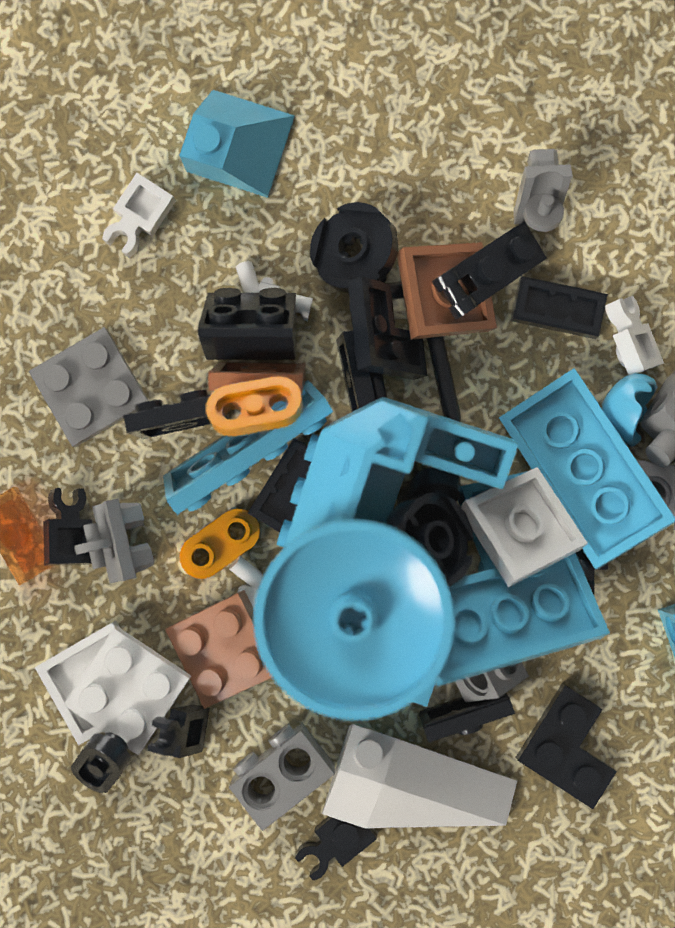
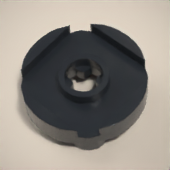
(341, 230)

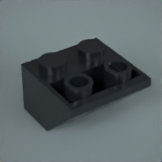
(249, 325)

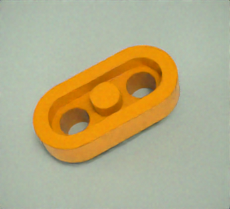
(255, 403)
(219, 543)

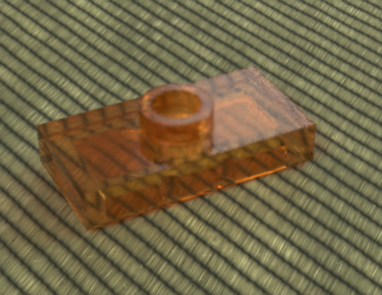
(20, 537)

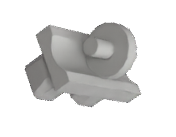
(542, 191)
(109, 542)

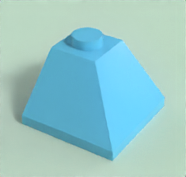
(236, 142)

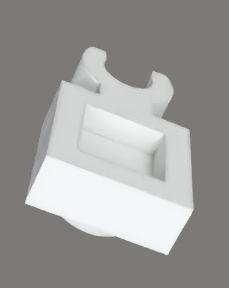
(142, 209)
(634, 341)

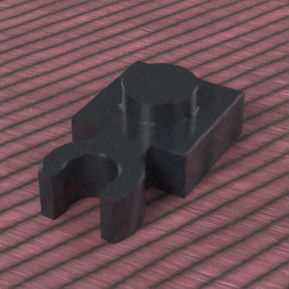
(65, 530)
(182, 732)
(336, 840)

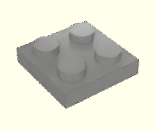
(88, 387)

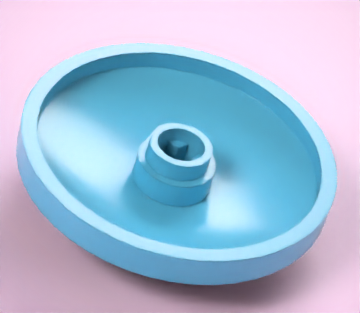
(353, 619)

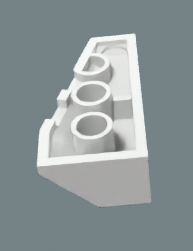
(404, 785)

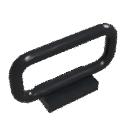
(367, 387)

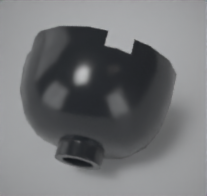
(439, 528)

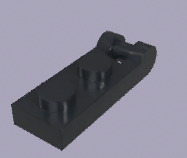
(490, 269)

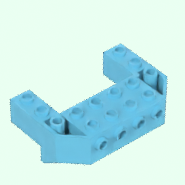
(364, 458)

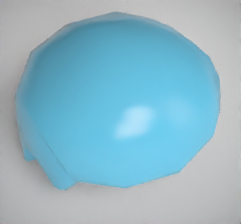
(627, 405)

